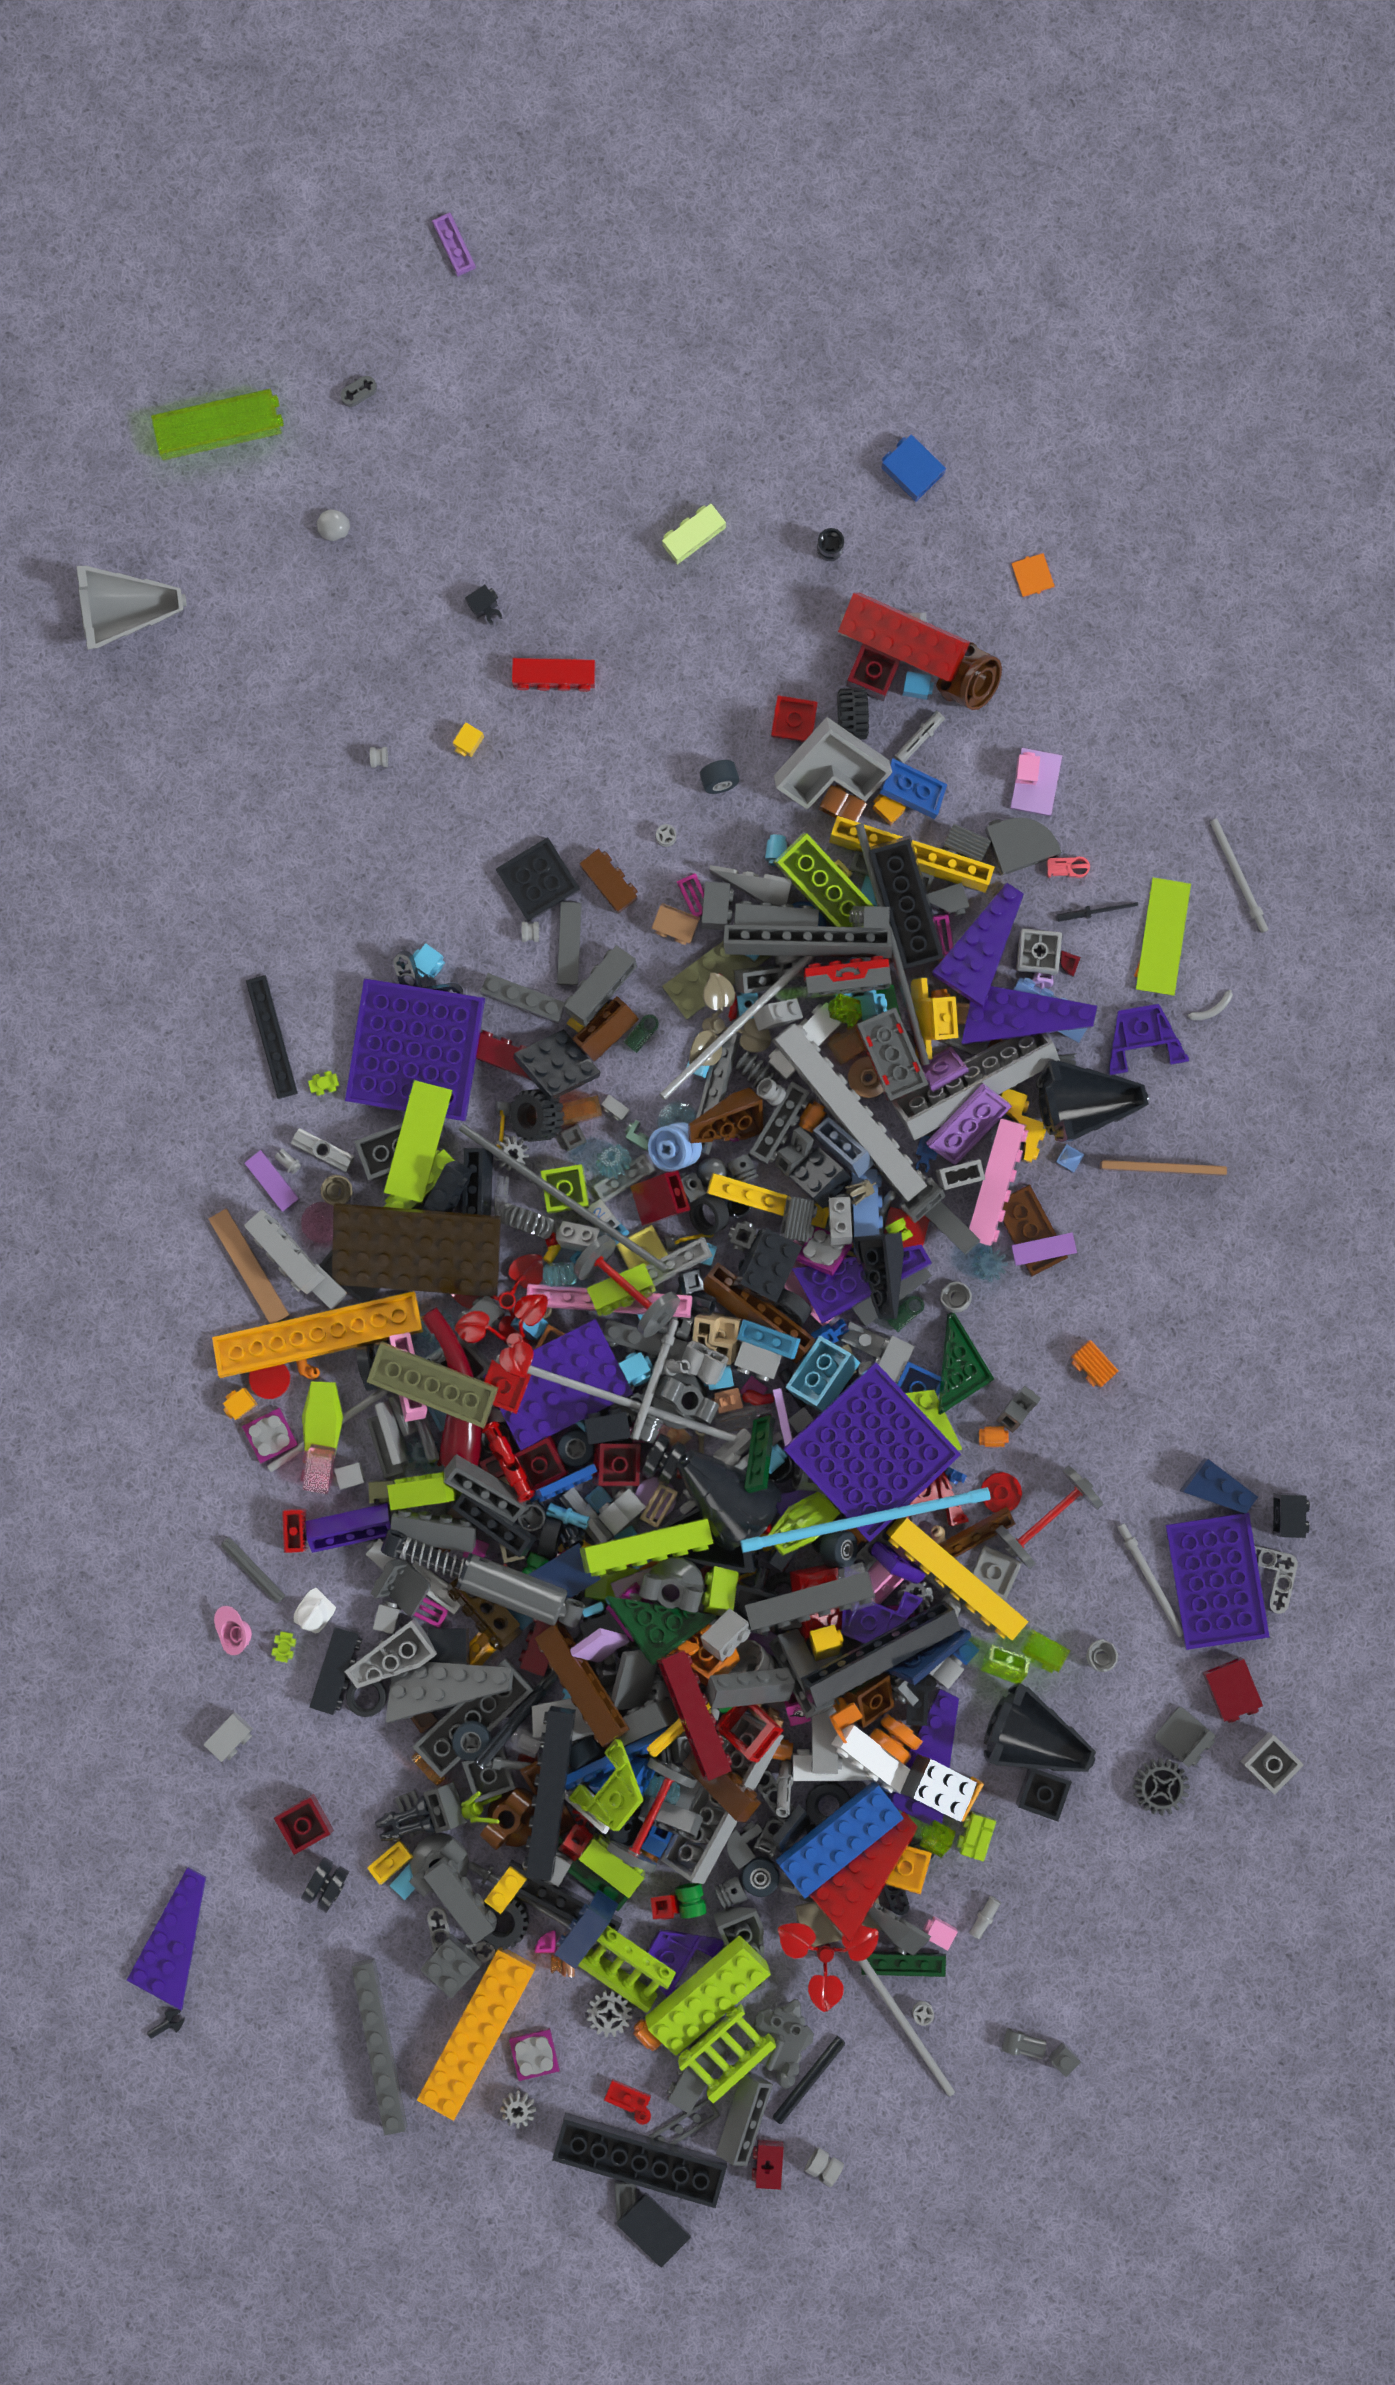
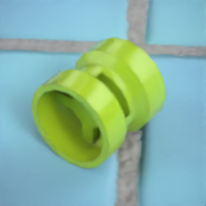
(898, 1226)

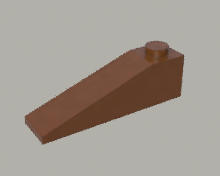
(734, 1117)

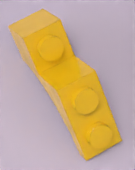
(1036, 1131)

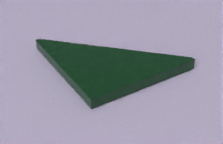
(962, 1366)
(657, 1628)

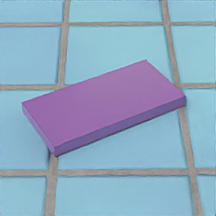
(968, 1124)

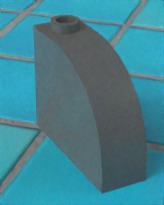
(1020, 843)

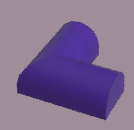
(897, 1565)

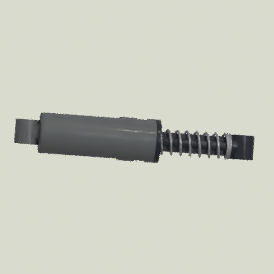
(492, 1581)

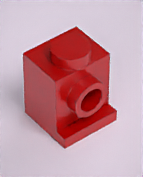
(569, 1847)
(664, 1907)

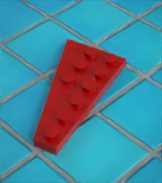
(856, 1886)

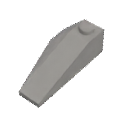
(765, 890)
(401, 1652)

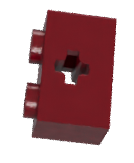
(768, 2177)

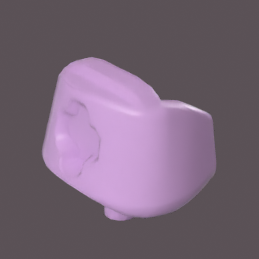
(1043, 980)

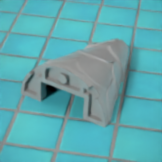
(121, 604)

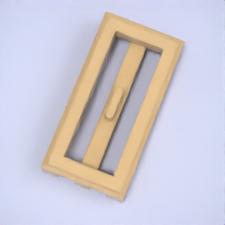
(650, 1521)

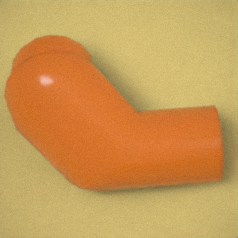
(307, 1370)

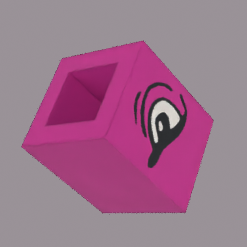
(795, 1712)

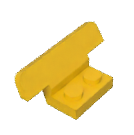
(935, 1015)

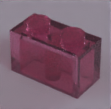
(319, 1468)

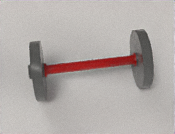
(595, 1258)
(1081, 1487)
(630, 1855)

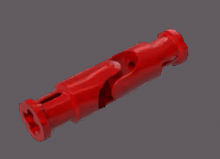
(502, 1451)

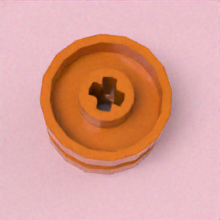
(896, 1738)

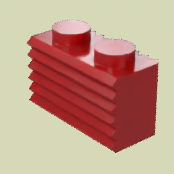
(294, 1530)

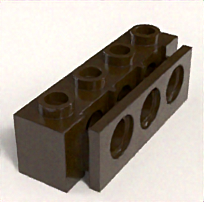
(498, 1614)

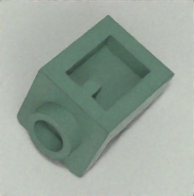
(640, 1140)

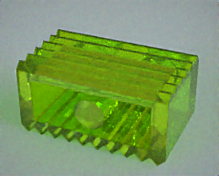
(1045, 1651)
(1005, 1664)

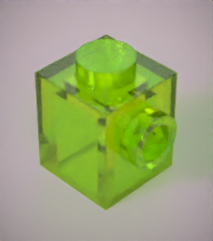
(937, 1838)

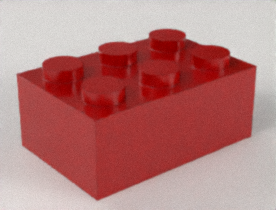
(812, 1577)

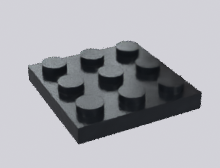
(537, 879)
(556, 1065)

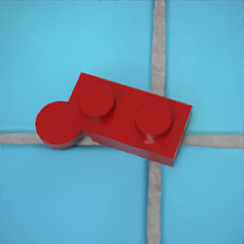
(630, 2100)

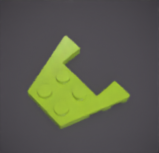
(928, 1403)
(618, 1795)

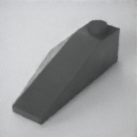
(742, 1922)
(898, 1931)

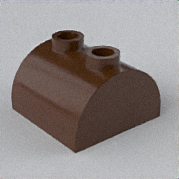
(872, 1698)

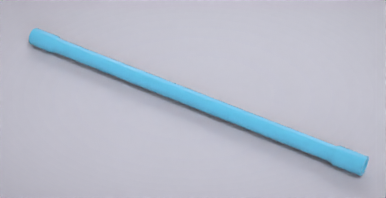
(759, 1542)

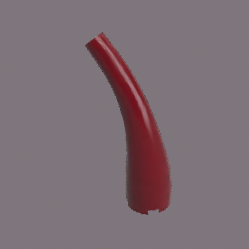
(458, 1435)

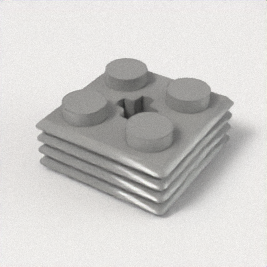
(1029, 961)

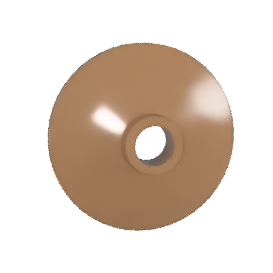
(857, 1082)

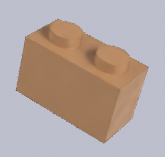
(675, 923)

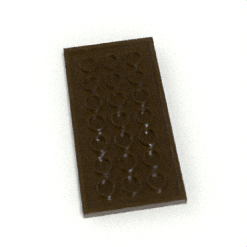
(416, 1250)

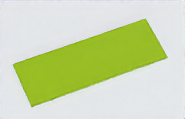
(1163, 936)
(418, 1141)

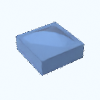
(1069, 1158)

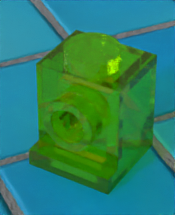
(845, 1009)

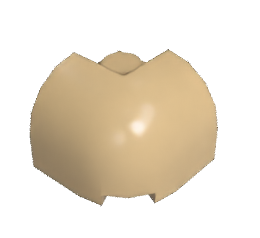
(718, 1333)

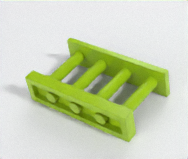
(618, 1979)
(731, 2073)

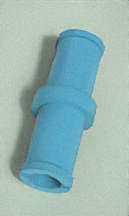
(568, 1516)

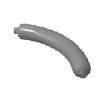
(1213, 1011)
(885, 1204)

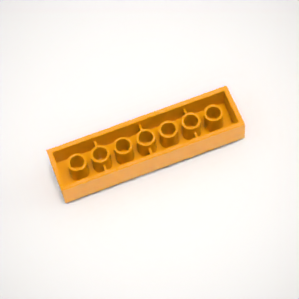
(476, 2033)

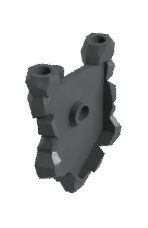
(790, 2037)

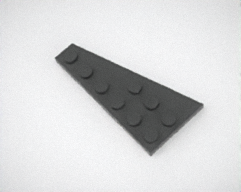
(443, 1686)

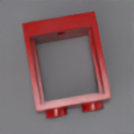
(762, 1741)

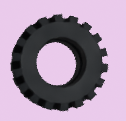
(853, 711)
(533, 1127)
(516, 1934)

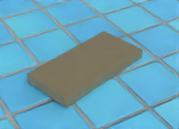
(823, 1928)

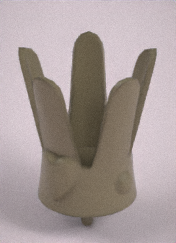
(861, 1189)

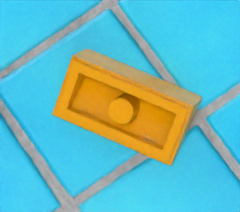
(480, 1649)

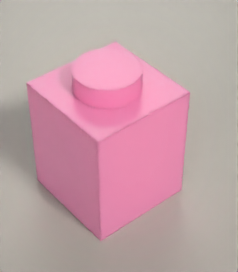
(1027, 768)
(940, 1932)

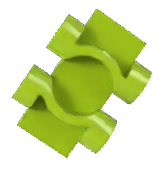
(319, 1084)
(285, 1642)

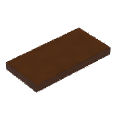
(1028, 1222)

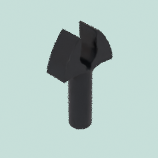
(167, 2024)

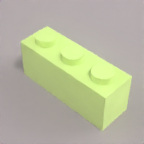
(693, 533)

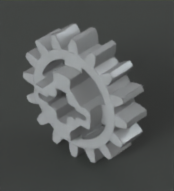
(601, 2012)

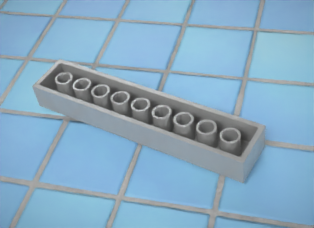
(848, 1111)

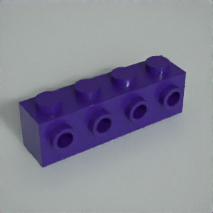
(348, 1527)

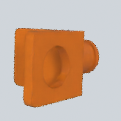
(844, 1716)

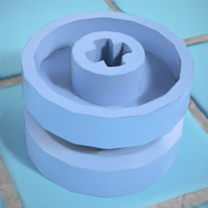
(671, 1147)

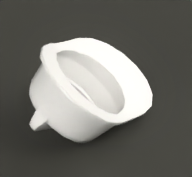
(314, 1611)

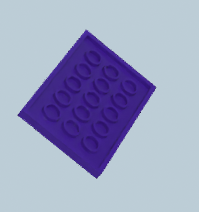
(552, 1406)
(1217, 1581)

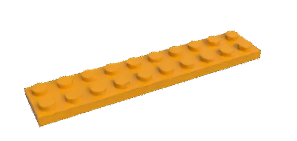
(316, 1334)

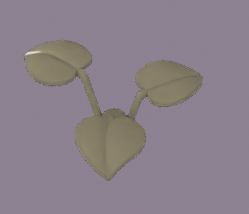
(716, 995)

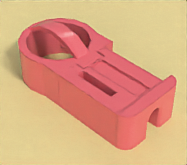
(1064, 866)

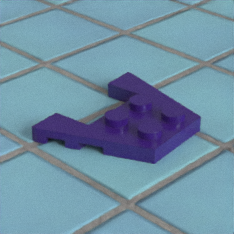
(1140, 1029)
(875, 1620)
(677, 1949)

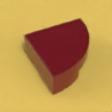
(1069, 962)

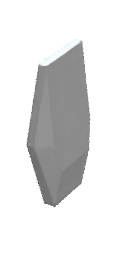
(581, 1729)

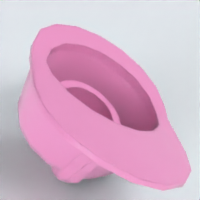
(232, 1630)

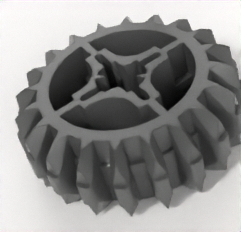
(527, 1221)
(1153, 1792)

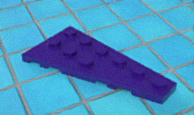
(977, 954)
(1023, 1014)
(847, 1286)
(936, 1745)
(169, 1950)

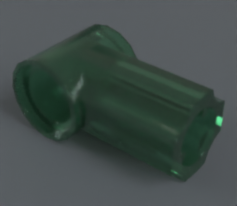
(640, 1034)
(905, 1314)

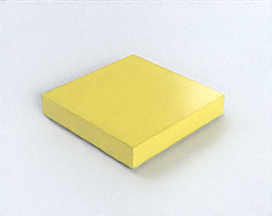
(648, 1241)

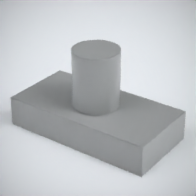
(863, 1340)

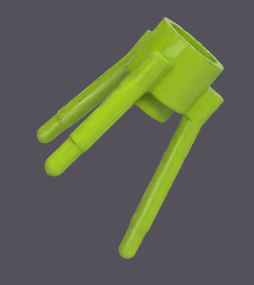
(472, 1810)

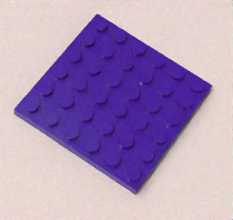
(413, 1036)
(872, 1449)

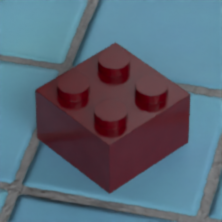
(873, 671)
(541, 1463)
(617, 1463)
(303, 1824)

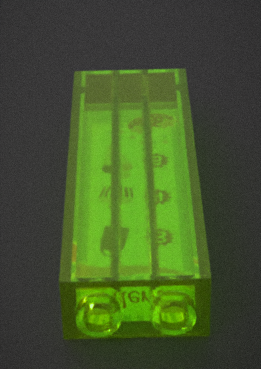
(217, 424)

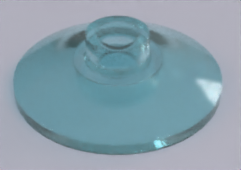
(676, 1110)

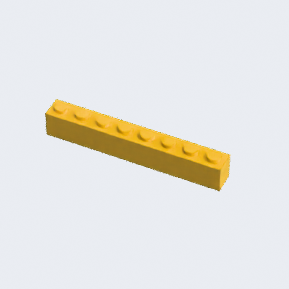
(930, 859)
(957, 1577)

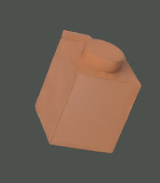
(728, 1400)

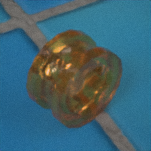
(556, 1964)

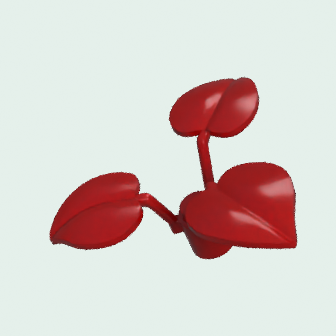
(524, 1270)
(519, 1355)
(825, 1990)

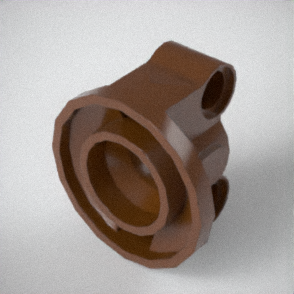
(975, 679)
(520, 1804)

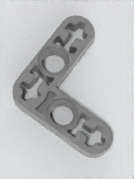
(1280, 1572)
(444, 1920)

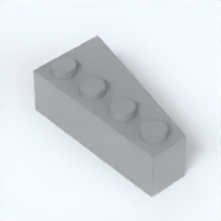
(284, 1251)

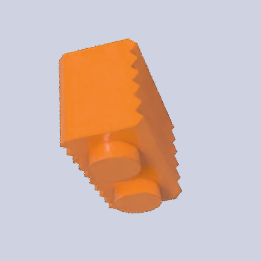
(1094, 1364)

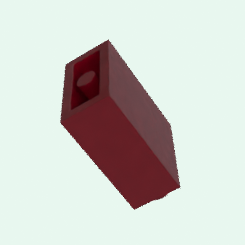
(660, 1198)
(1233, 1690)

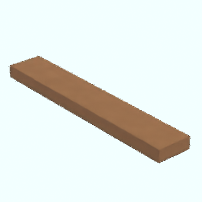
(1163, 1168)
(249, 1266)

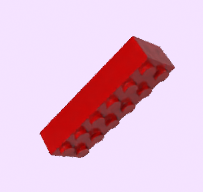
(903, 636)

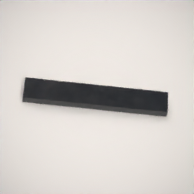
(271, 1037)

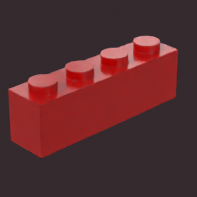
(553, 674)

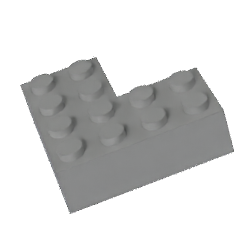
(829, 756)

